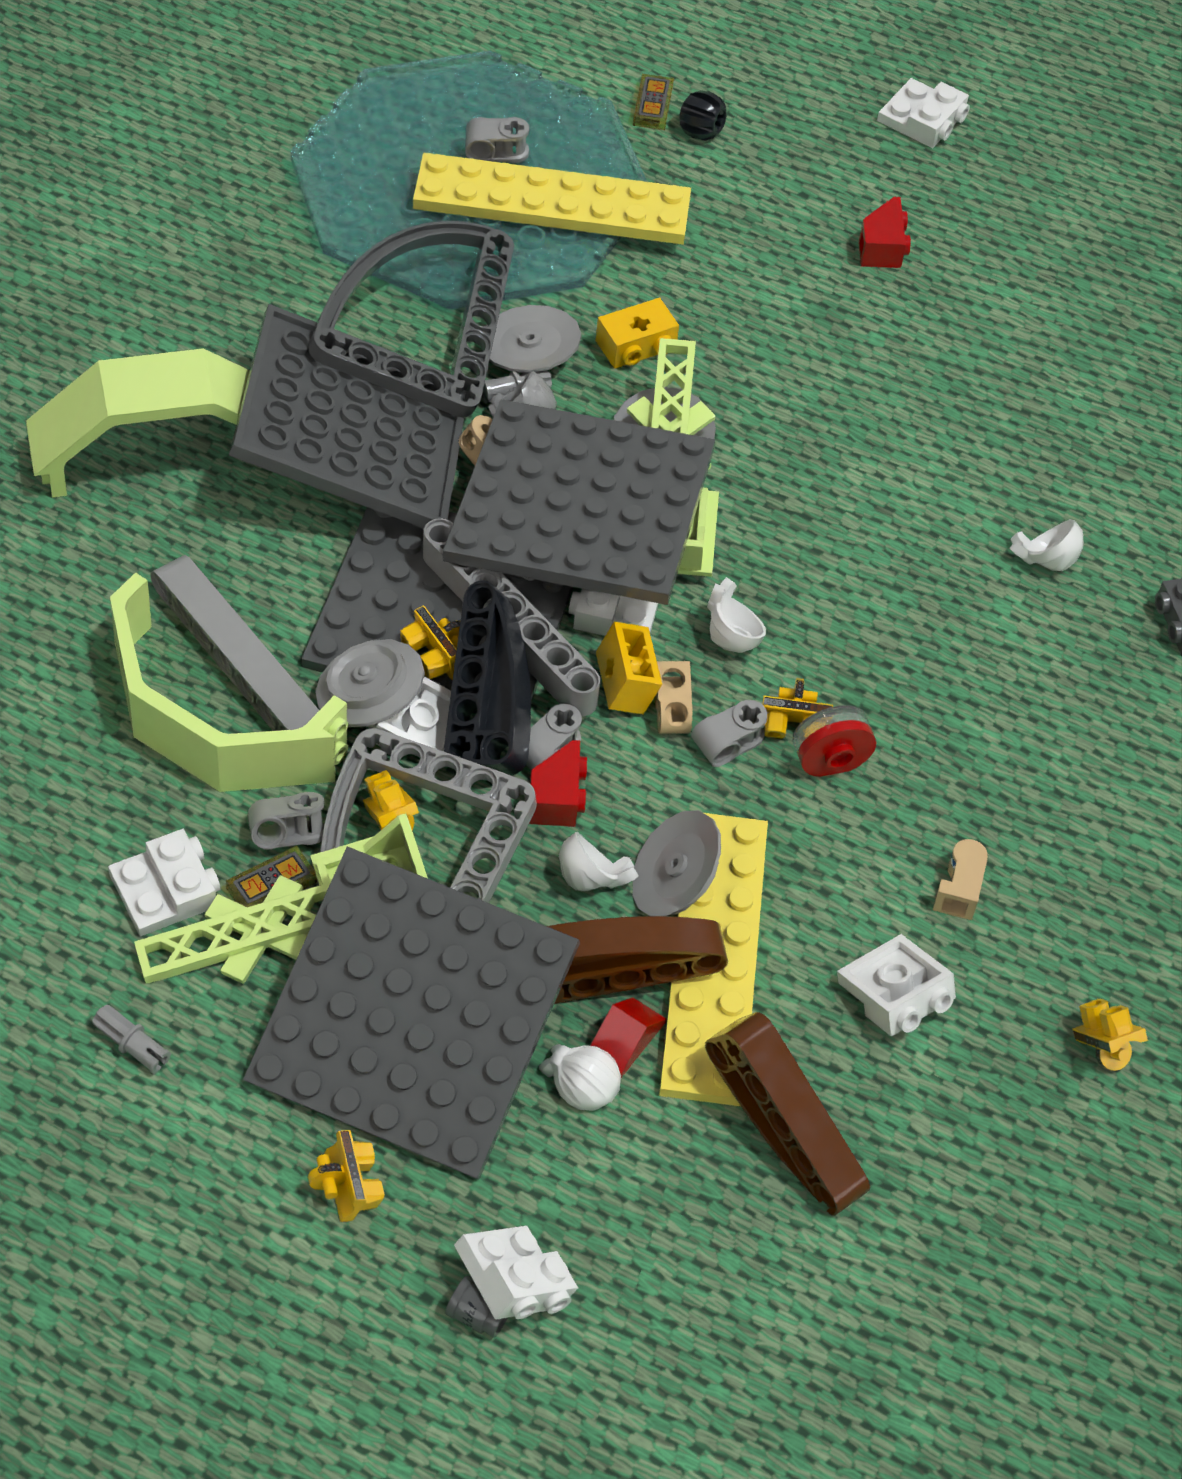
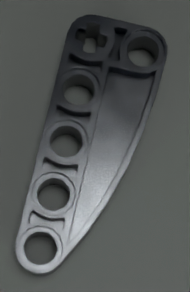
(500, 693)

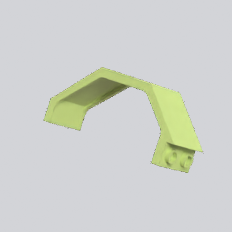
(128, 393)
(215, 757)

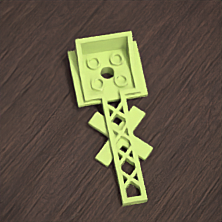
(701, 540)
(262, 923)

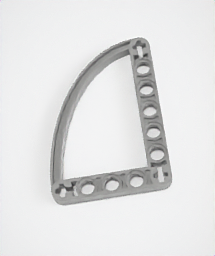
(495, 801)

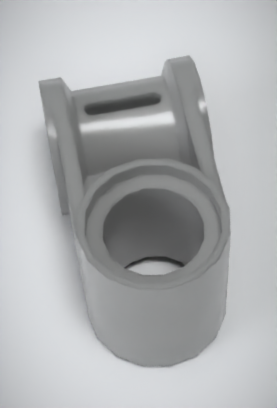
(494, 139)
(731, 732)
(553, 733)
(290, 820)

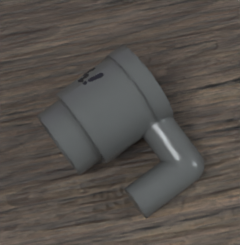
(471, 1309)

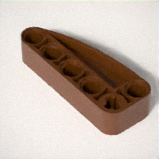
(639, 953)
(787, 1110)

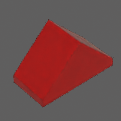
(628, 1031)

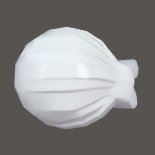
(1053, 549)
(732, 623)
(589, 869)
(583, 1075)

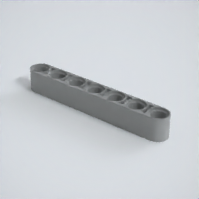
(233, 645)
(548, 653)

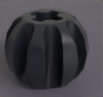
(703, 115)

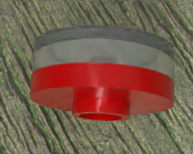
(834, 740)

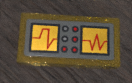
(653, 101)
(255, 883)

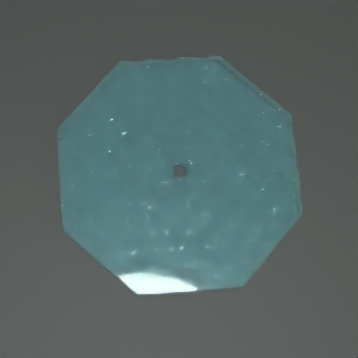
(368, 151)

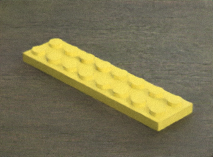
(552, 198)
(712, 1002)

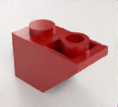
(883, 236)
(558, 787)

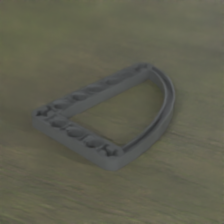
(448, 385)

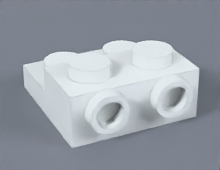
(925, 112)
(598, 610)
(423, 718)
(165, 882)
(899, 985)
(515, 1272)

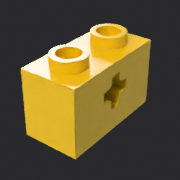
(635, 332)
(628, 668)

